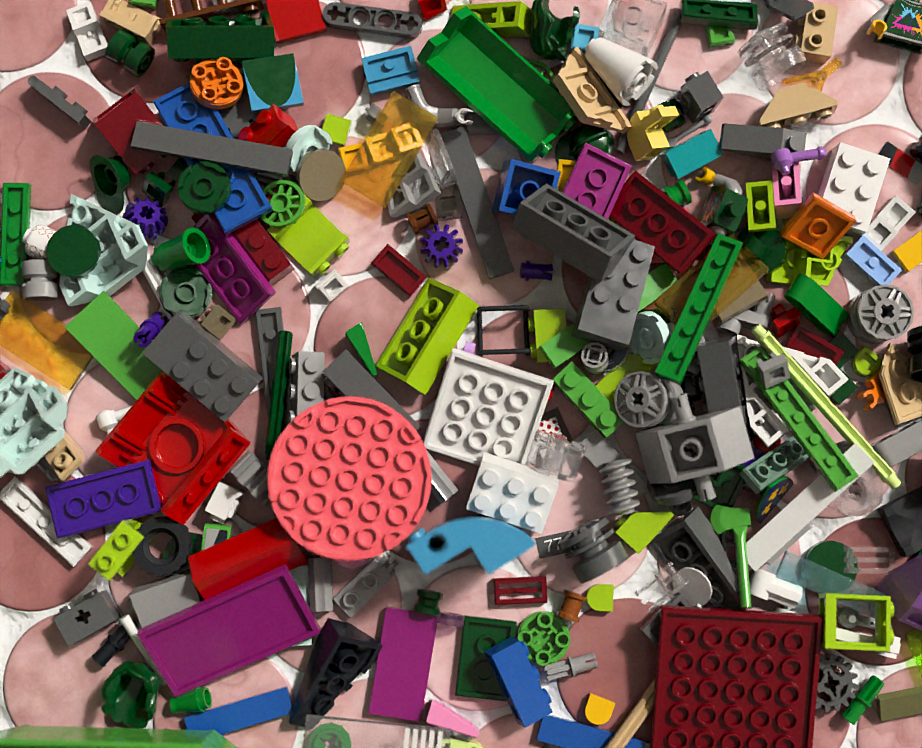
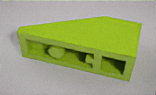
(504, 18)

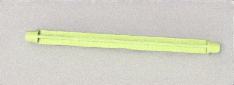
(825, 406)

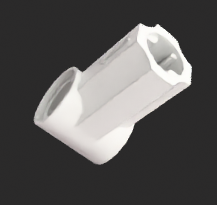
(769, 587)

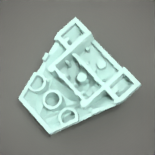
(28, 420)

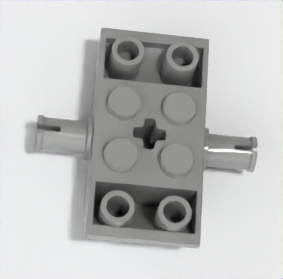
(720, 443)

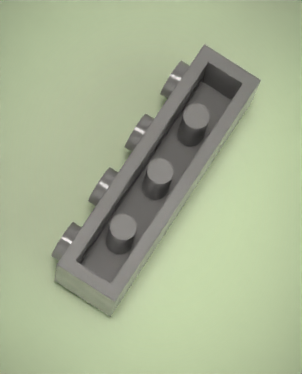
(306, 381)

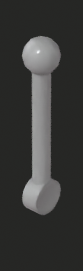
(707, 119)

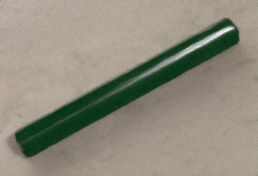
(278, 391)

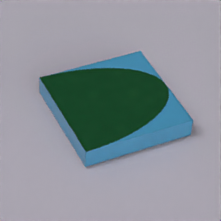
(272, 82)

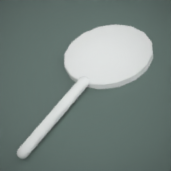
(698, 589)

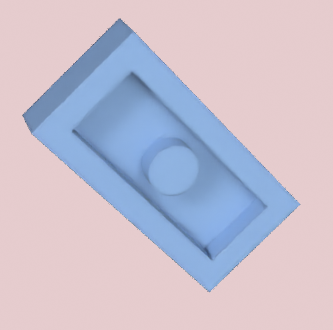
(872, 262)

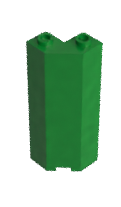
(498, 84)

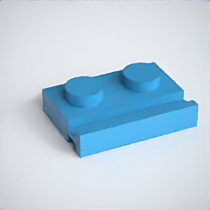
(391, 70)

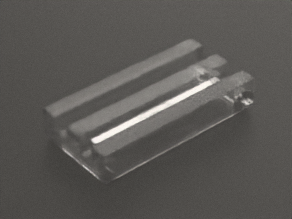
(850, 559)

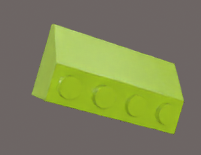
(427, 335)

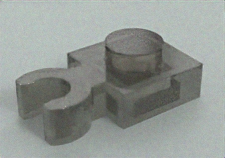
(448, 204)

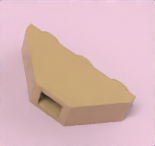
(797, 105)
(65, 457)

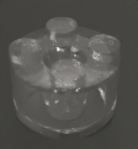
(555, 455)
(864, 499)

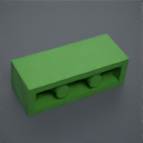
(587, 400)

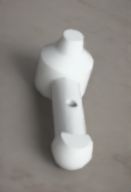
(109, 419)

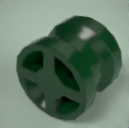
(428, 601)

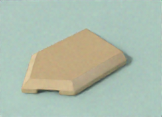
(901, 393)

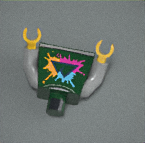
(899, 25)
(723, 204)

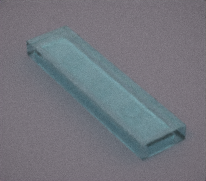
(825, 581)

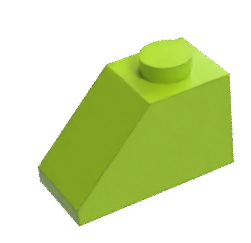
(760, 206)
(640, 528)

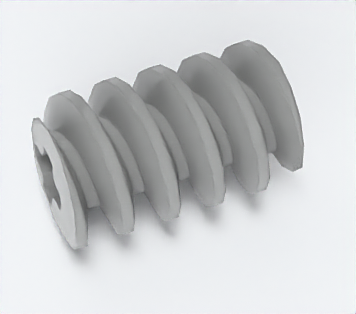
(619, 487)

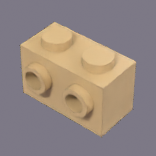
(817, 33)

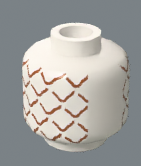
(37, 241)

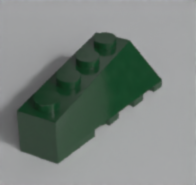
(220, 38)

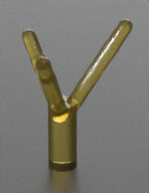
(819, 76)

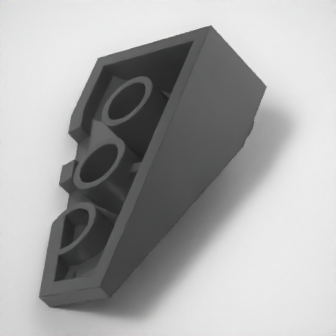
(694, 544)

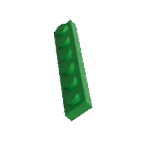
(698, 309)

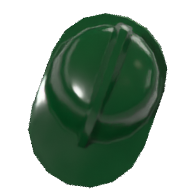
(572, 142)
(110, 181)

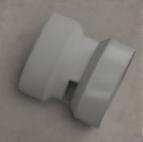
(596, 363)

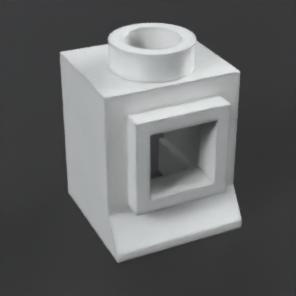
(224, 502)

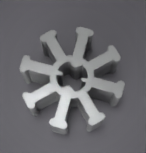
(253, 475)

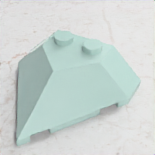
(121, 253)

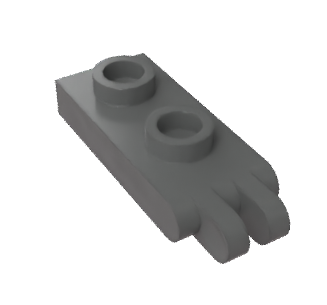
(57, 98)

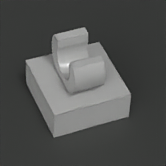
(773, 370)

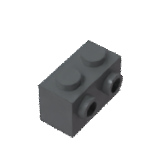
(699, 96)

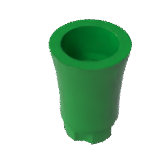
(184, 250)

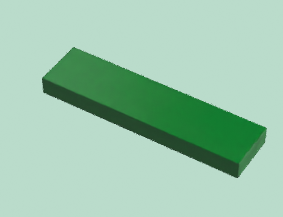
(14, 224)

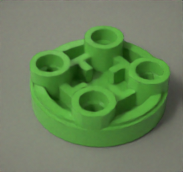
(545, 637)

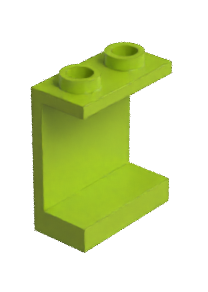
(311, 240)
(117, 551)

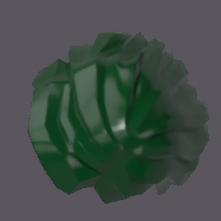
(549, 33)
(130, 694)

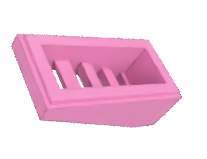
(444, 717)

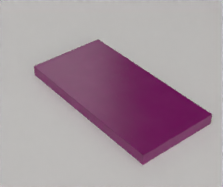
(229, 630)

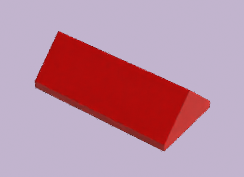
(244, 558)

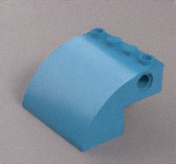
(490, 538)

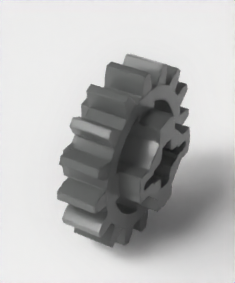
(840, 679)

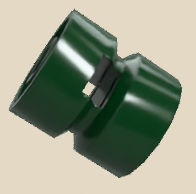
(126, 51)

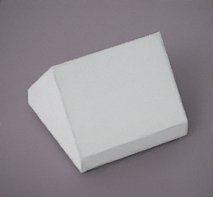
(331, 285)

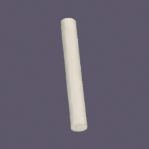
(132, 630)

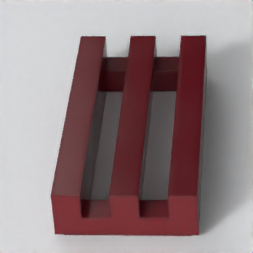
(497, 591)

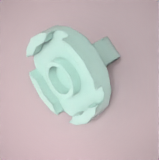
(305, 140)
(650, 336)

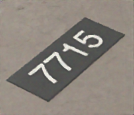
(549, 546)

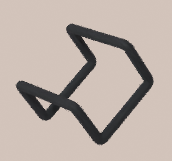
(526, 350)

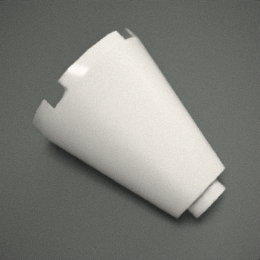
(621, 69)

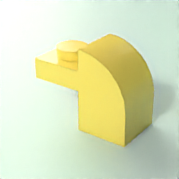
(646, 134)

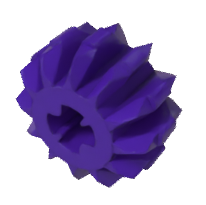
(148, 216)
(436, 238)

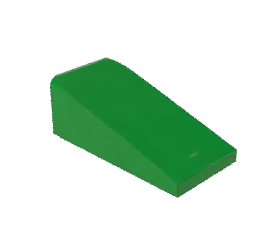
(359, 341)

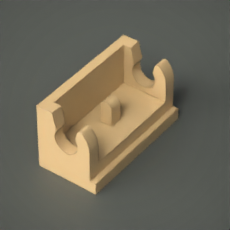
(131, 19)

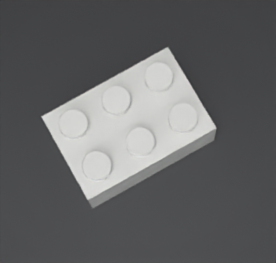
(854, 183)
(512, 493)

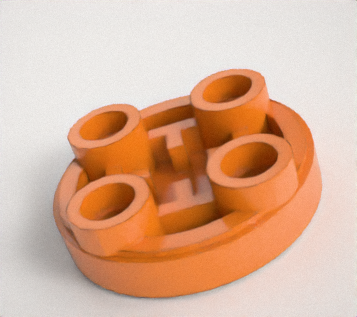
(216, 83)

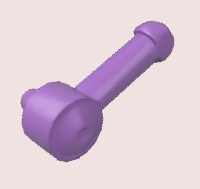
(783, 159)

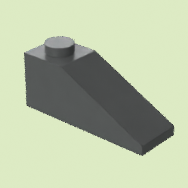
(759, 140)

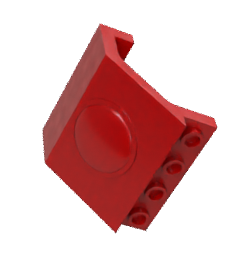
(181, 439)

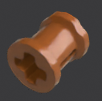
(571, 606)

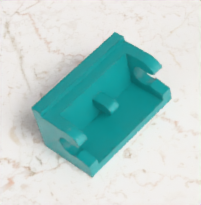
(691, 154)

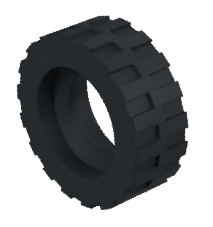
(177, 560)

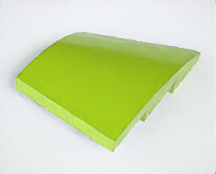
(806, 263)

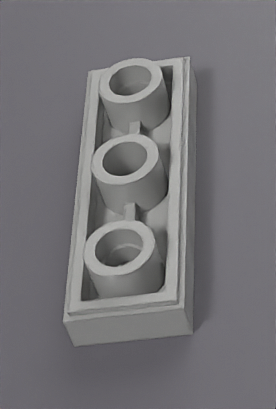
(600, 451)

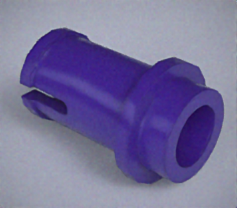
(534, 271)

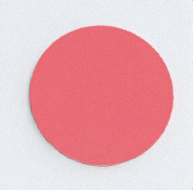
(349, 478)

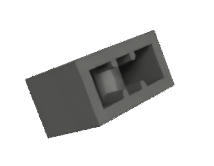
(73, 625)

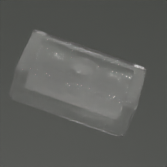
(439, 160)

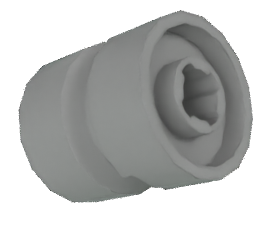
(39, 281)

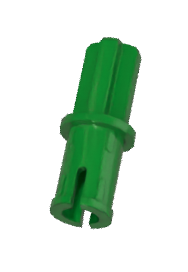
(862, 700)

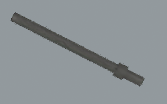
(660, 60)

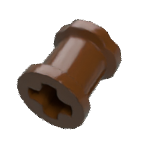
(422, 219)

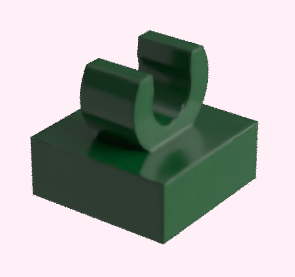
(157, 188)

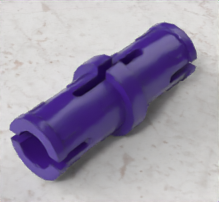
(150, 329)

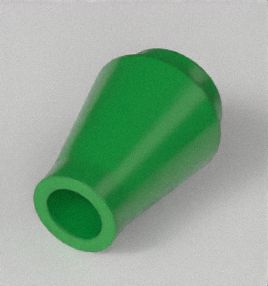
(193, 701)

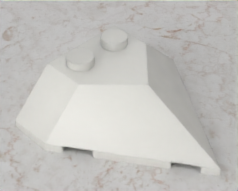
(761, 415)

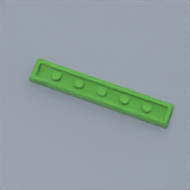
(564, 346)
(802, 425)

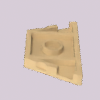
(588, 95)

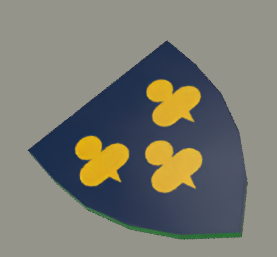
(772, 496)

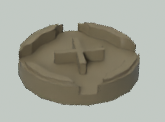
(320, 174)

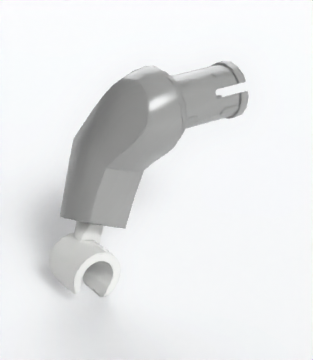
(447, 116)

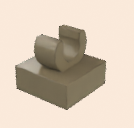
(218, 321)

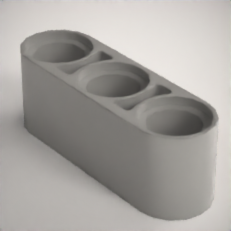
(900, 443)

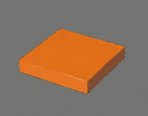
(818, 226)

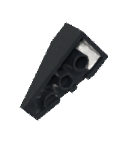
(335, 661)

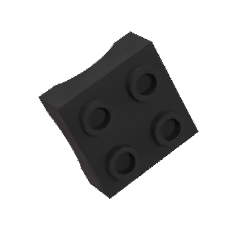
(904, 522)

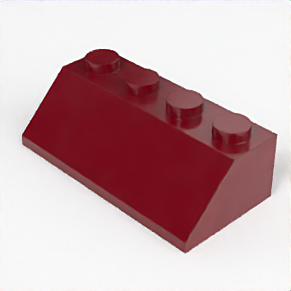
(261, 250)

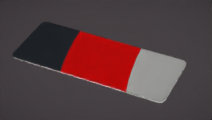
(902, 163)

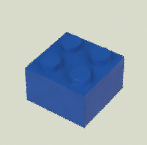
(518, 182)

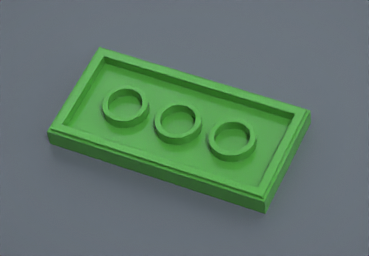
(109, 338)

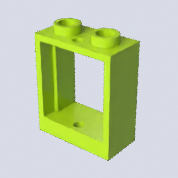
(883, 612)

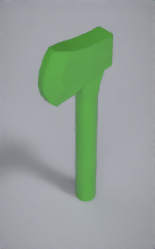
(736, 520)

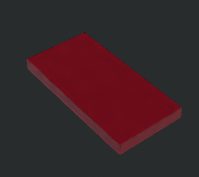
(660, 223)

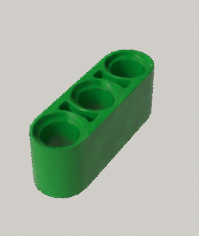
(816, 305)

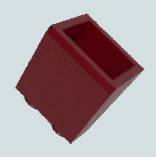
(118, 127)

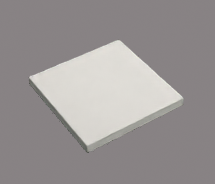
(486, 410)

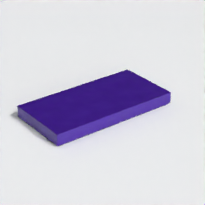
(103, 499)

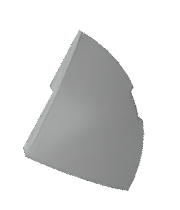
(415, 189)

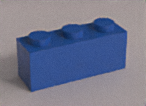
(519, 681)

